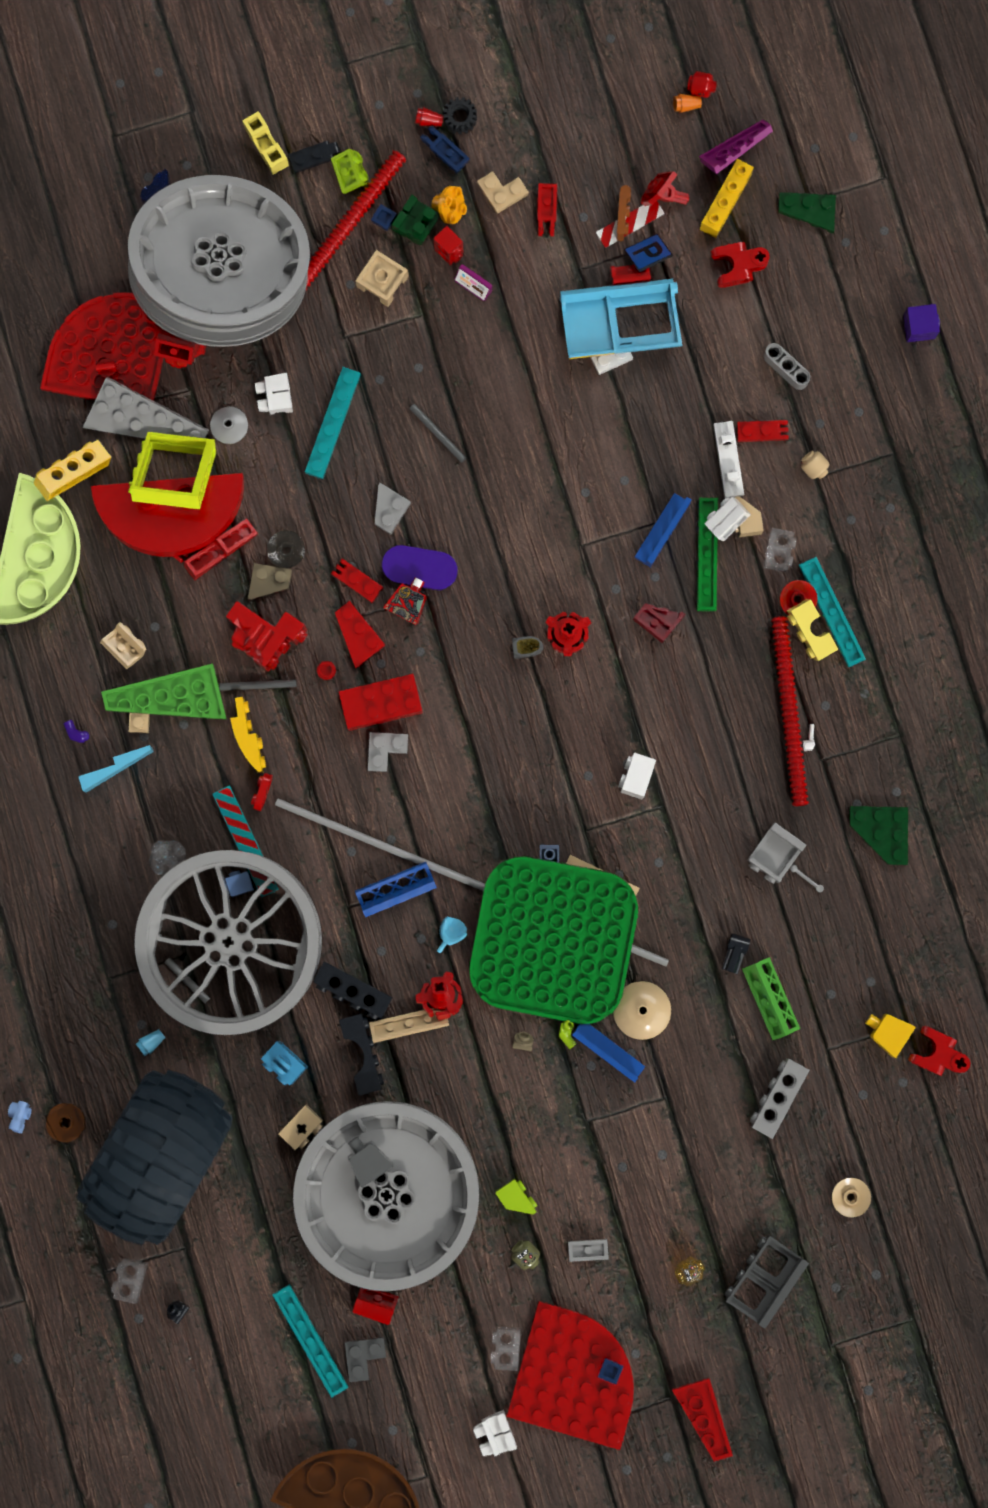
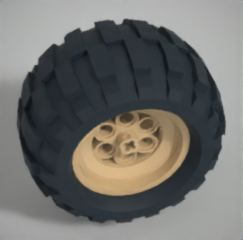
(154, 1157)

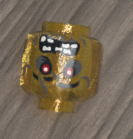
(689, 1271)

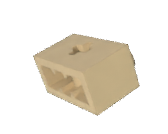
(290, 1131)

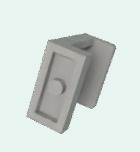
(775, 853)

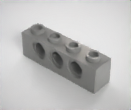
(798, 1075)

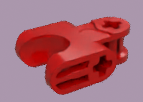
(743, 262)
(942, 1056)

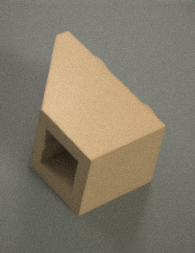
(753, 524)

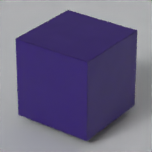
(921, 323)

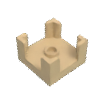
(382, 277)

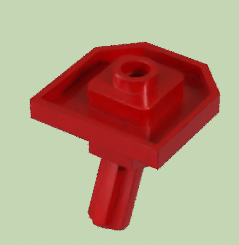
(662, 189)

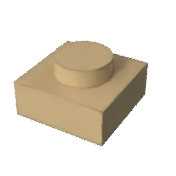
(139, 723)

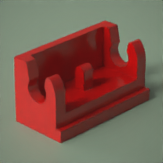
(628, 274)

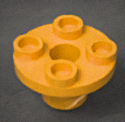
(450, 204)

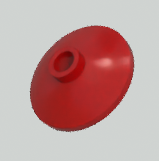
(794, 588)

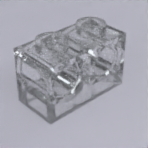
(775, 549)
(134, 1282)
(510, 1348)

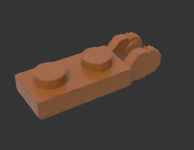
(623, 212)

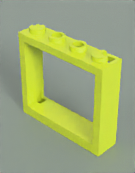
(173, 443)

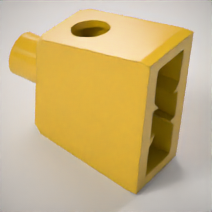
(890, 1033)

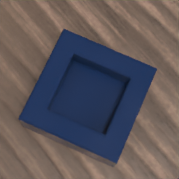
(383, 217)
(610, 1371)

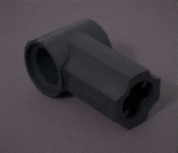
(737, 948)

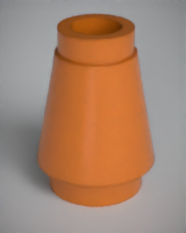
(686, 103)

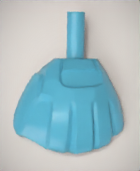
(451, 932)

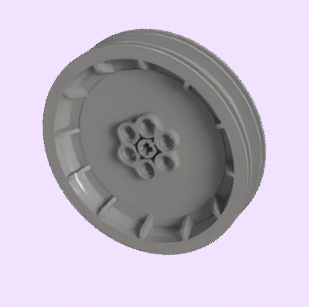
(224, 228)
(374, 1248)

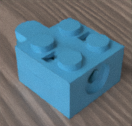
(284, 1063)

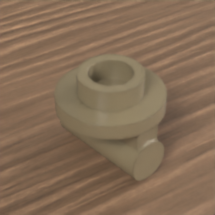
(523, 1041)

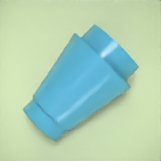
(150, 1042)

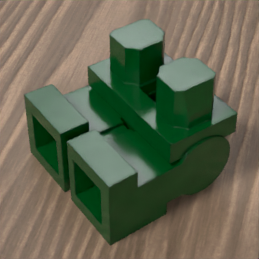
(415, 220)

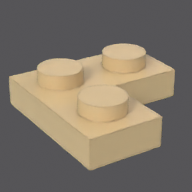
(502, 196)

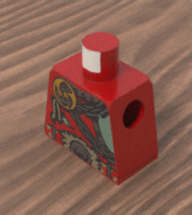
(408, 601)

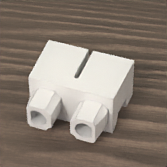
(277, 394)
(498, 1434)

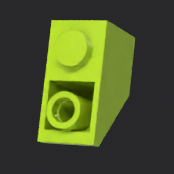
(515, 1199)

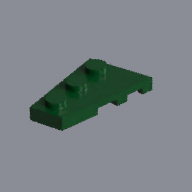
(810, 208)

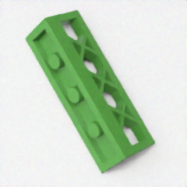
(768, 1000)

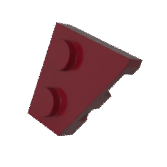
(658, 621)

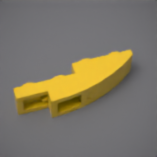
(248, 743)

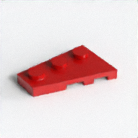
(358, 634)

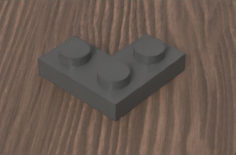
(359, 1352)

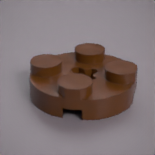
(54, 1121)

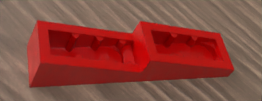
(220, 549)

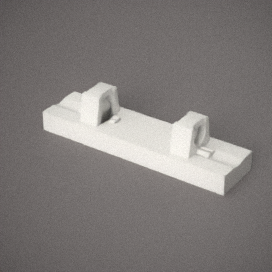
(728, 459)

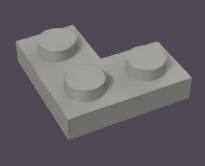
(380, 745)

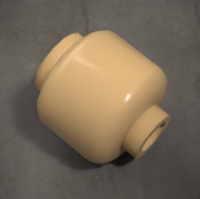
(815, 465)

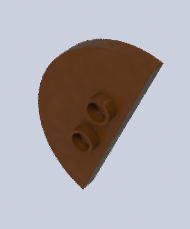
(344, 1481)

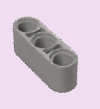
(785, 357)

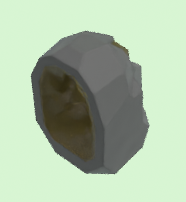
(526, 647)

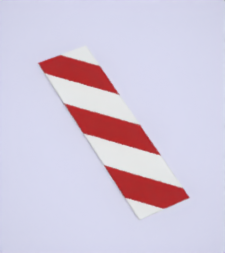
(636, 220)

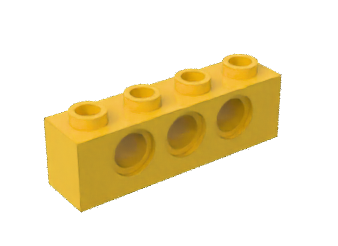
(726, 198)
(51, 487)

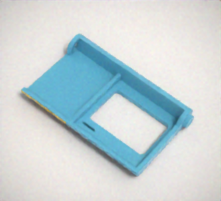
(592, 319)

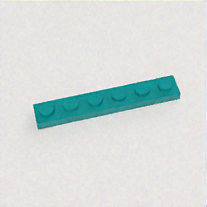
(332, 423)

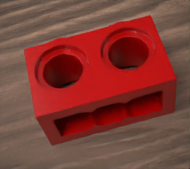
(448, 246)

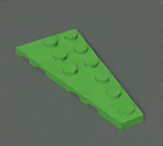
(178, 694)

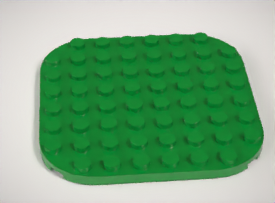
(553, 939)

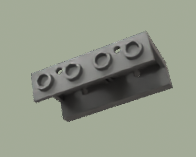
(776, 1287)

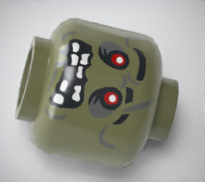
(525, 1255)

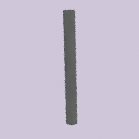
(437, 432)
(257, 685)

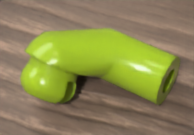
(565, 1034)

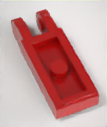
(547, 207)

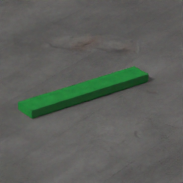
(706, 558)

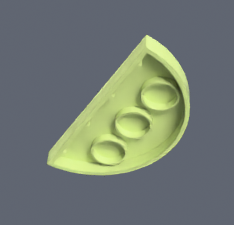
(37, 554)

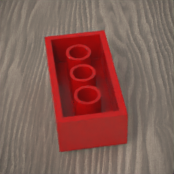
(380, 702)

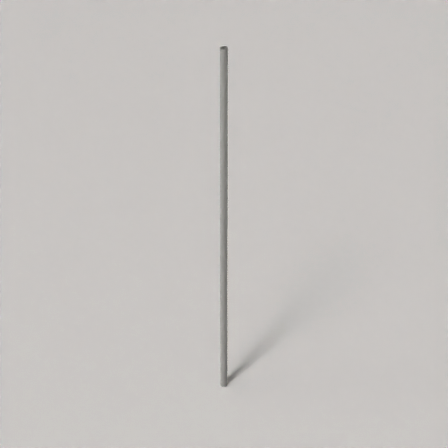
(418, 860)

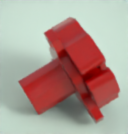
(573, 622)
(441, 996)

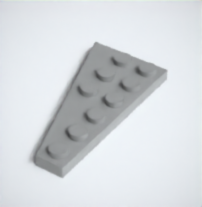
(132, 414)

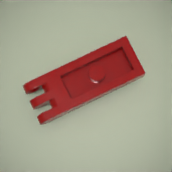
(762, 431)
(357, 581)

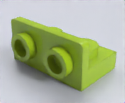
(350, 170)

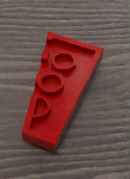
(703, 1412)

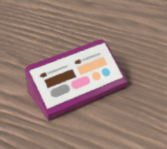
(473, 283)

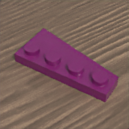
(733, 148)

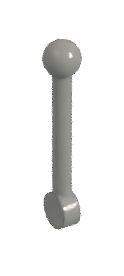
(819, 888)

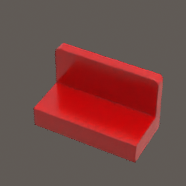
(375, 1305)

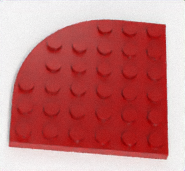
(99, 330)
(561, 1381)

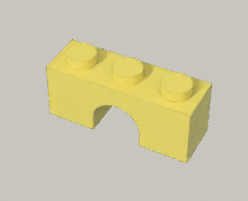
(264, 142)
(802, 617)

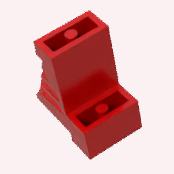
(177, 350)
(262, 639)

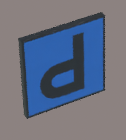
(648, 252)

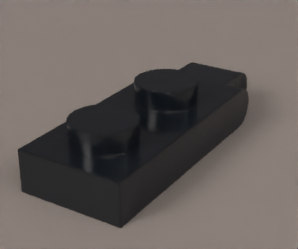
(313, 156)

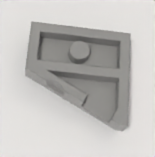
(389, 508)

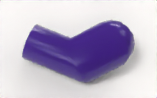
(75, 735)

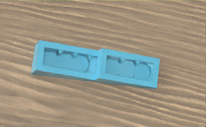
(123, 761)

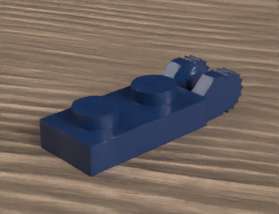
(446, 150)

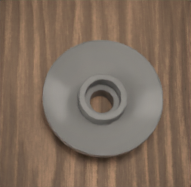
(229, 434)

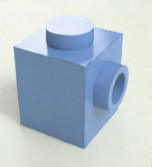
(239, 883)

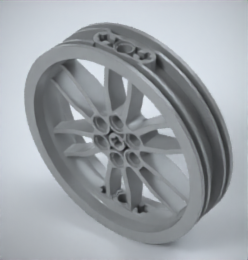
(151, 922)

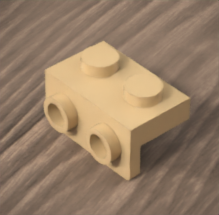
(124, 645)

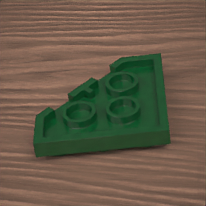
(883, 830)

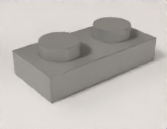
(588, 1250)

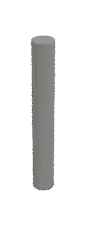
(187, 980)

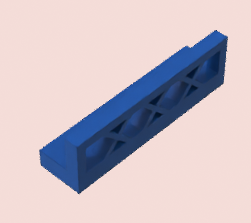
(662, 529)
(400, 894)
(609, 1051)

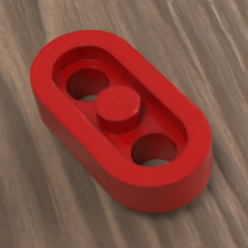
(264, 784)

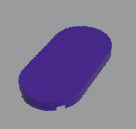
(430, 566)

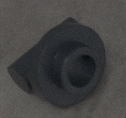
(177, 1311)

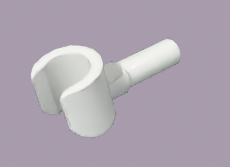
(808, 745)

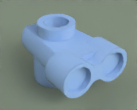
(19, 1112)

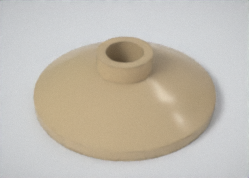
(861, 1198)

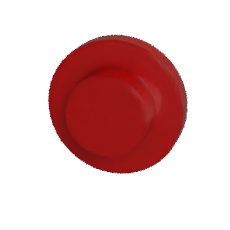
(326, 670)

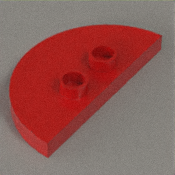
(165, 528)

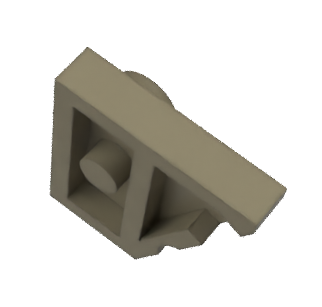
(268, 580)

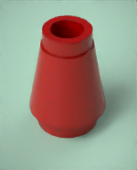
(426, 117)

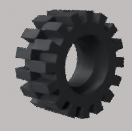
(460, 105)

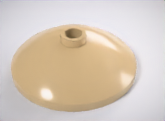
(657, 1010)

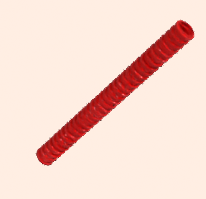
(354, 214)
(789, 711)

